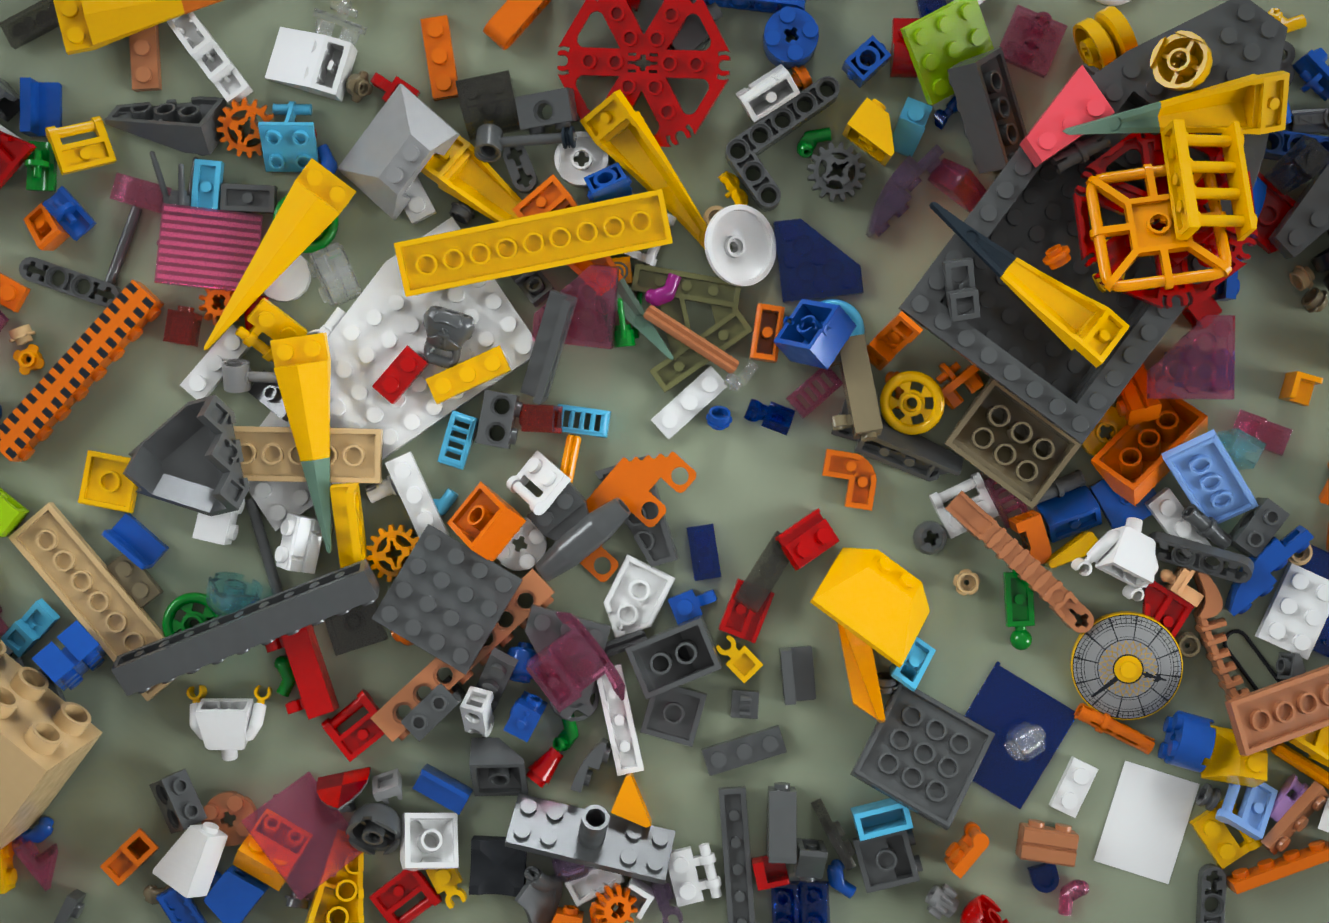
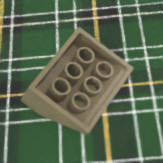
(1011, 443)

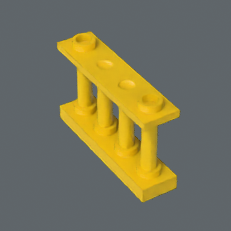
(1184, 191)

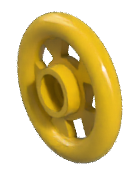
(905, 424)

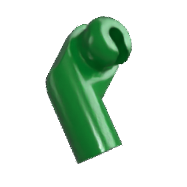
(288, 681)
(567, 736)

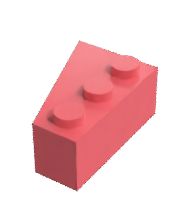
(1074, 105)

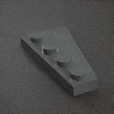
(653, 541)

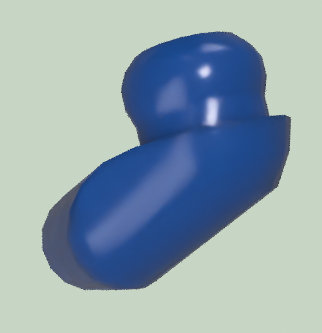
(327, 158)
(836, 879)

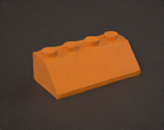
(1133, 457)

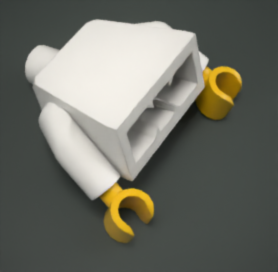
(226, 722)

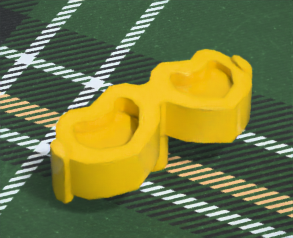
(732, 185)

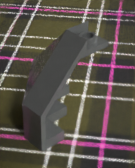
(193, 460)

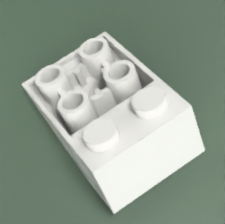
(311, 62)

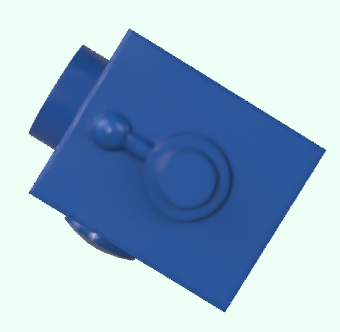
(868, 52)
(608, 184)
(525, 715)

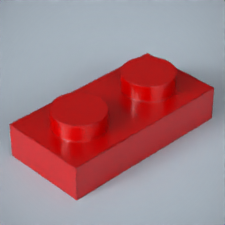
(400, 375)

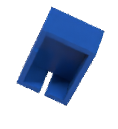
(74, 660)

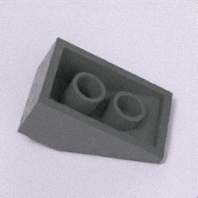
(674, 657)

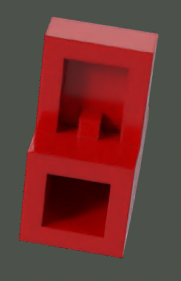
(900, 60)

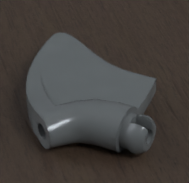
(540, 895)

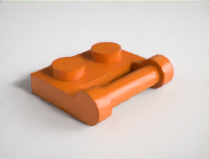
(967, 850)

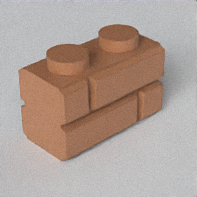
(1047, 844)

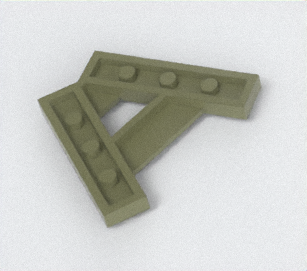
(729, 322)

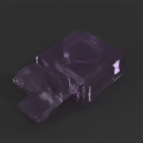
(663, 894)

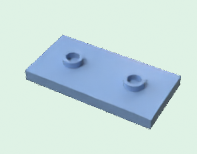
(1210, 477)

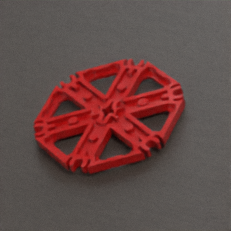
(670, 63)
(1119, 247)

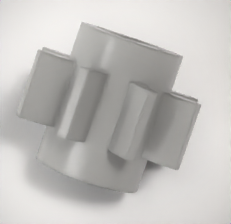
(942, 901)

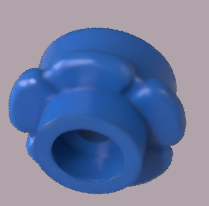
(719, 417)

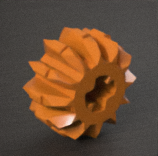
(212, 304)
(621, 898)

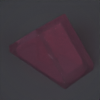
(957, 183)

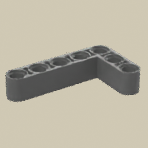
(774, 134)

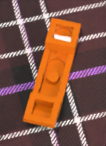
(892, 340)

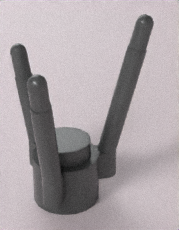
(179, 196)

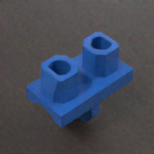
(1314, 72)
(69, 213)

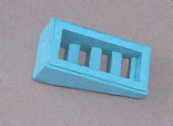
(604, 425)
(467, 443)

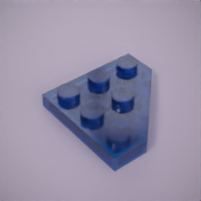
(812, 265)

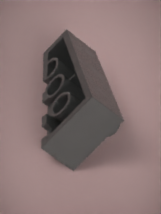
(1305, 219)

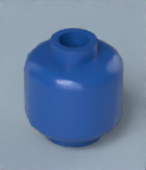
(523, 654)

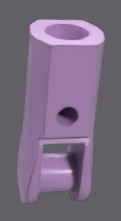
(1284, 802)

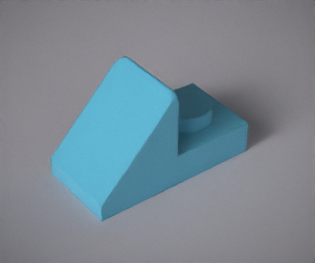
(910, 126)
(914, 665)

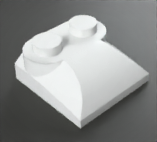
(429, 841)

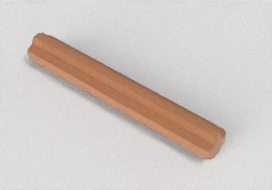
(691, 339)

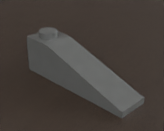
(181, 126)

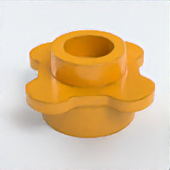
(37, 361)

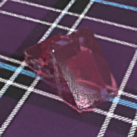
(40, 866)

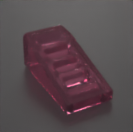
(798, 406)
(999, 502)

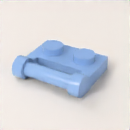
(1253, 811)

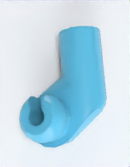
(446, 501)

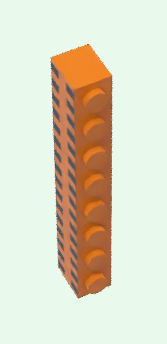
(77, 371)

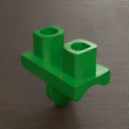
(41, 168)

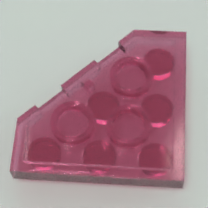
(595, 309)
(1198, 364)

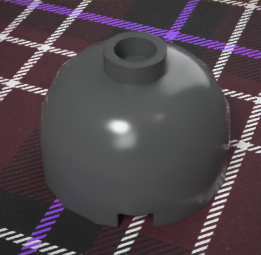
(375, 829)

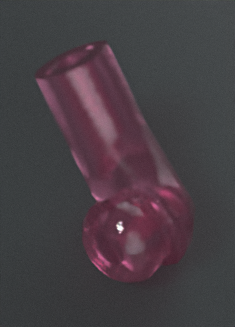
(1070, 893)

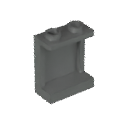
(433, 709)

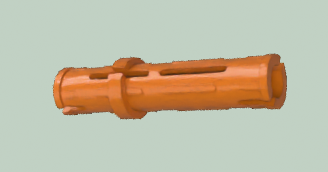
(1118, 730)

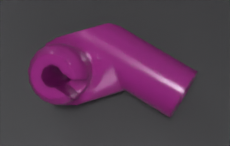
(664, 294)

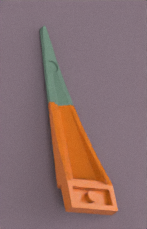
(554, 196)

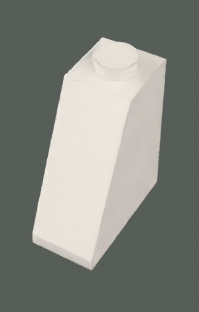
(193, 860)

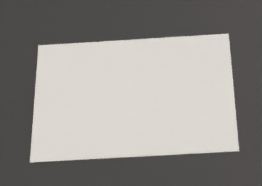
(1146, 822)

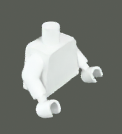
(1124, 555)

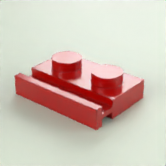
(807, 539)
(740, 620)

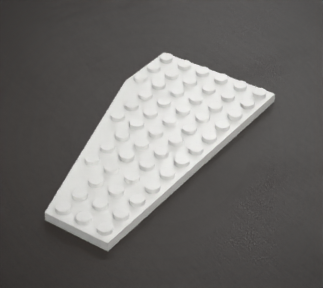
(371, 339)

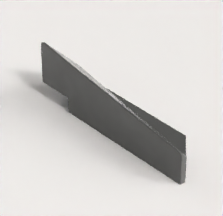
(906, 452)

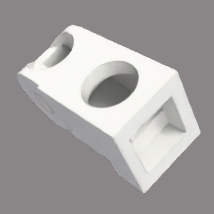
(477, 711)

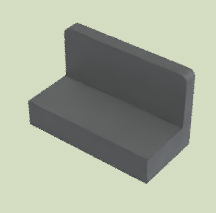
(797, 674)

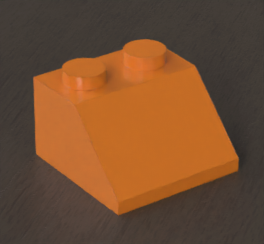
(486, 522)

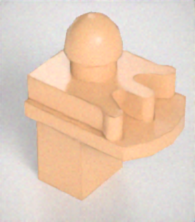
(1178, 584)

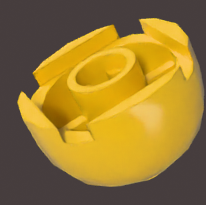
(1181, 61)

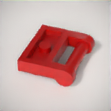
(359, 735)
(401, 890)

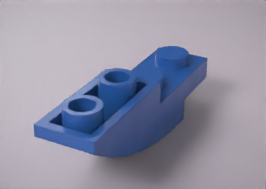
(1270, 559)

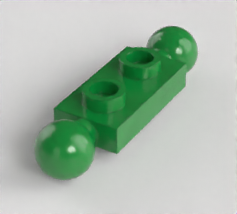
(1018, 609)

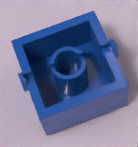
(814, 333)

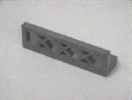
(548, 345)

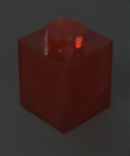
(183, 326)
(541, 418)

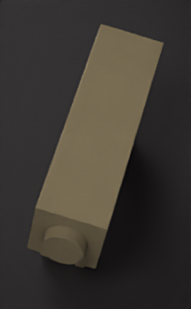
(859, 391)

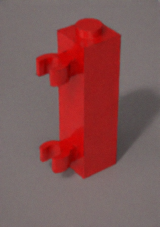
(309, 673)

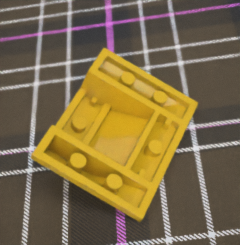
(874, 601)

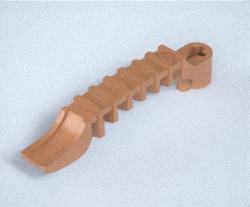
(1008, 549)
(1209, 607)

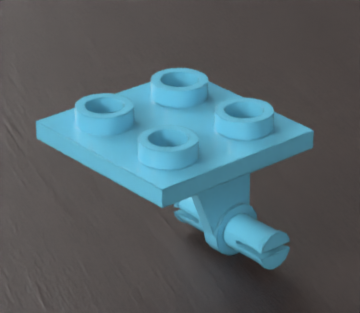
(288, 144)

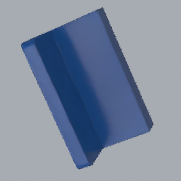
(39, 106)
(1070, 513)
(136, 542)
(442, 788)

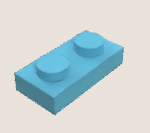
(207, 184)

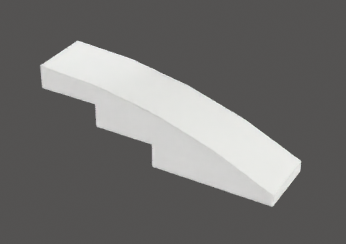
(210, 57)

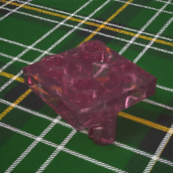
(1032, 40)

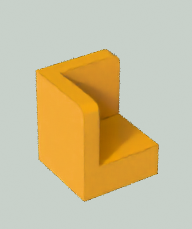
(1298, 387)

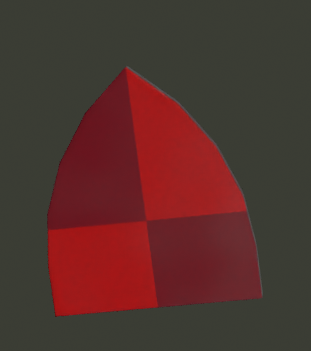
(342, 788)

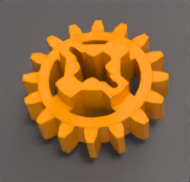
(392, 540)

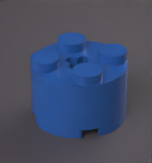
(785, 23)
(1187, 741)

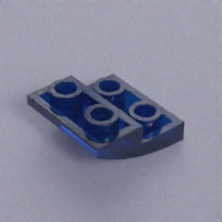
(801, 902)

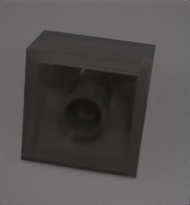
(488, 101)

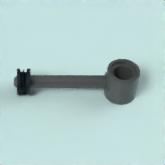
(491, 142)

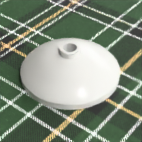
(751, 242)

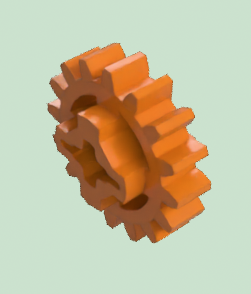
(234, 124)

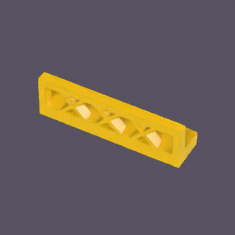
(348, 523)

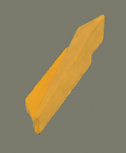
(861, 674)

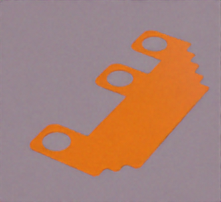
(632, 484)

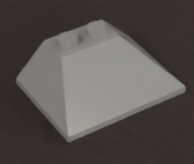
(396, 150)

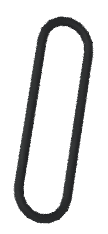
(1256, 651)

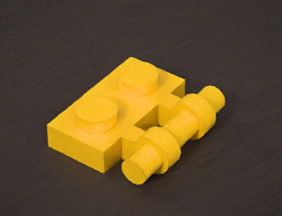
(272, 322)

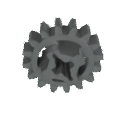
(843, 181)

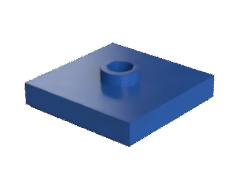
(1117, 508)

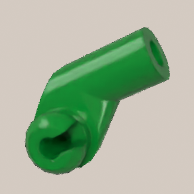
(810, 139)

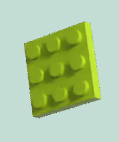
(943, 41)

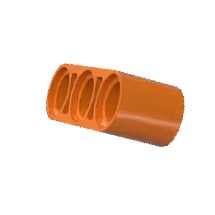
(513, 20)

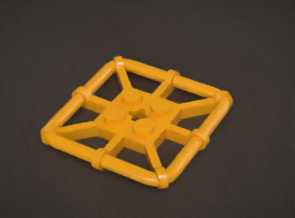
(1147, 240)

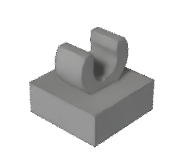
(387, 786)

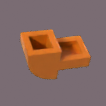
(129, 857)

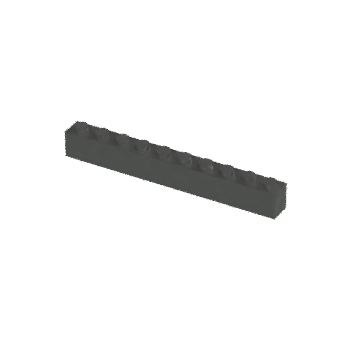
(246, 628)

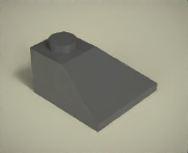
(496, 768)

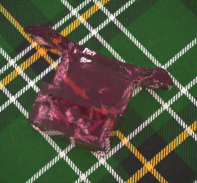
(572, 665)

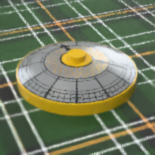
(1126, 665)

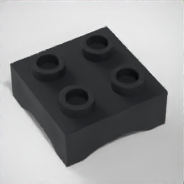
(496, 867)

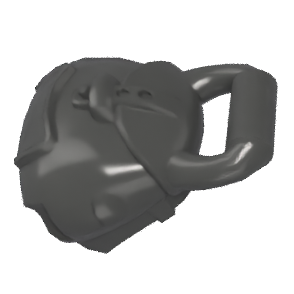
(448, 332)

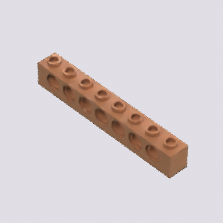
(388, 718)

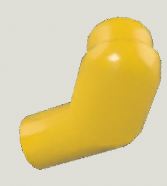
(1292, 23)

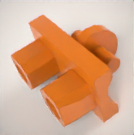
(967, 377)

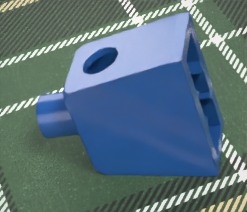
(234, 894)

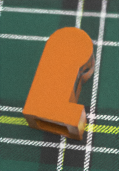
(1033, 534)

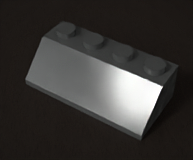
(988, 109)

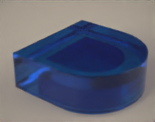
(1044, 877)

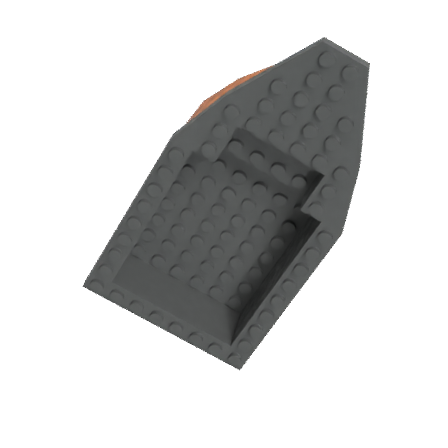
(1035, 209)

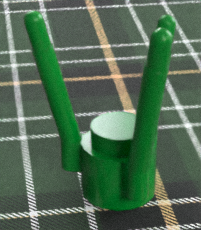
(623, 333)

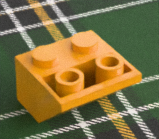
(255, 862)

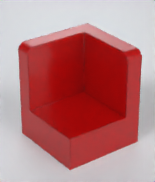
(1204, 306)
(769, 874)

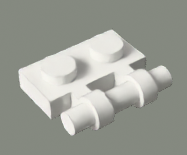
(685, 877)

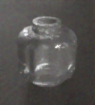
(1025, 742)

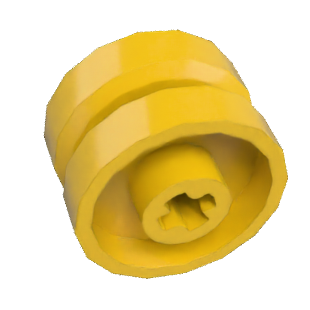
(1104, 37)

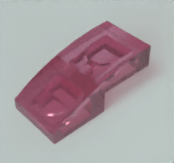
(138, 193)
(1272, 434)

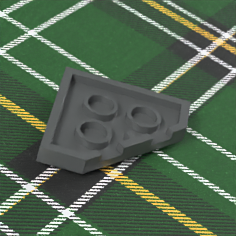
(545, 627)

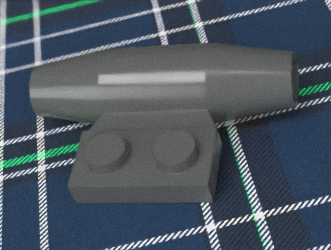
(575, 530)

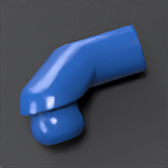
(40, 831)

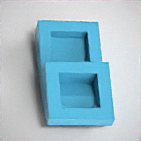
(30, 628)

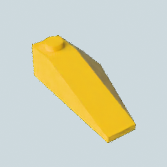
(340, 896)

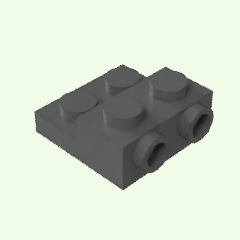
(888, 860)

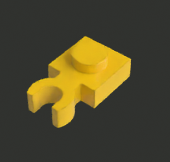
(742, 661)
(447, 881)

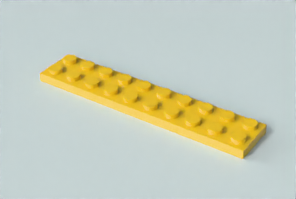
(533, 242)

